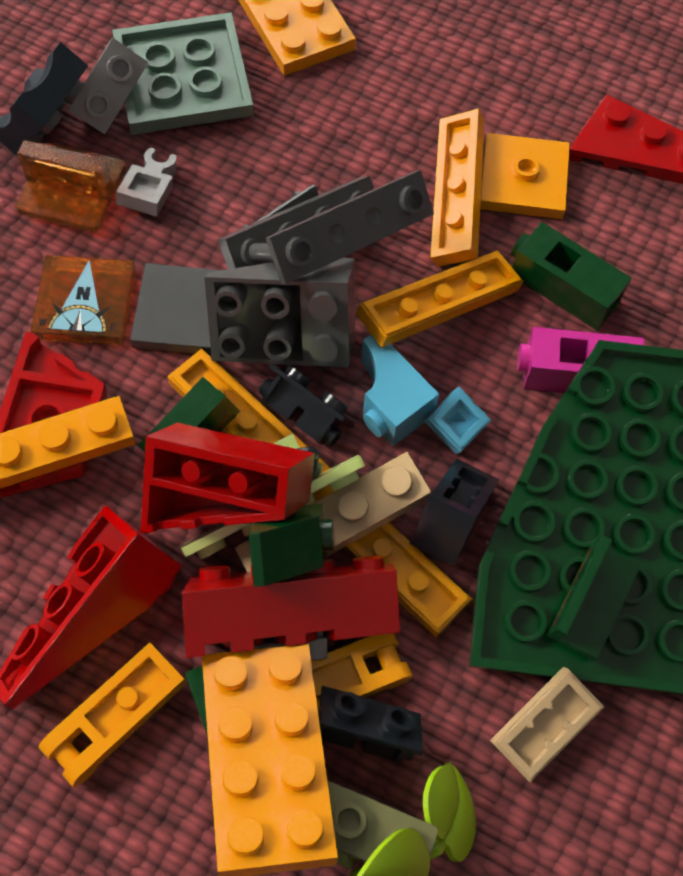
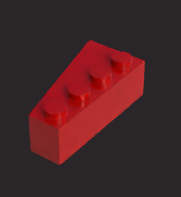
(332, 599)

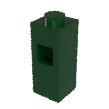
(569, 275)

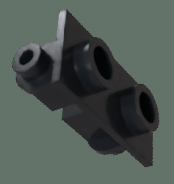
(321, 414)
(385, 728)

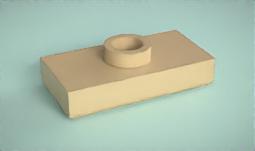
(547, 724)

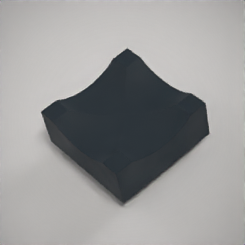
(43, 99)

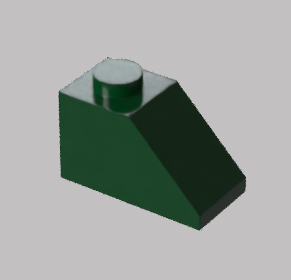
(290, 545)

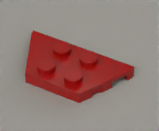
(41, 388)

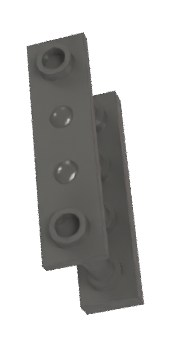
(329, 226)

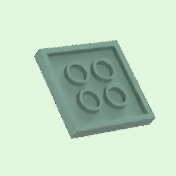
(190, 76)

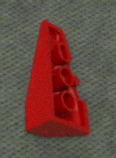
(108, 586)

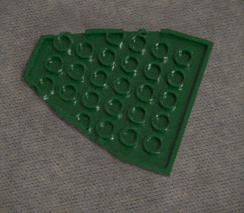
(597, 469)

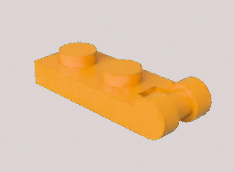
(348, 672)
(112, 714)

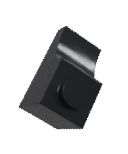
(453, 512)

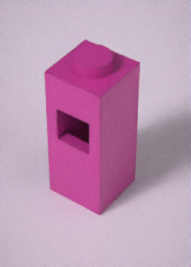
(557, 355)

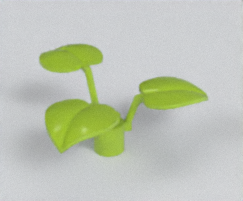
(446, 806)

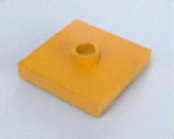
(524, 176)

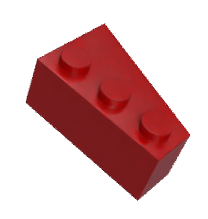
(219, 478)

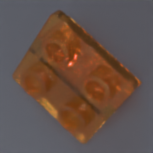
(67, 184)

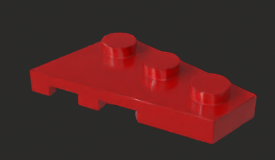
(630, 139)

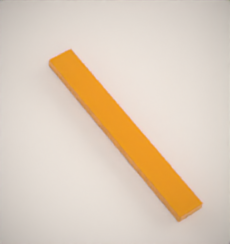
(420, 583)

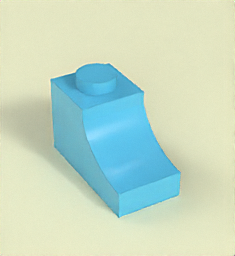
(398, 395)

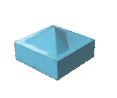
(457, 420)

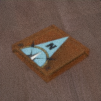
(84, 300)

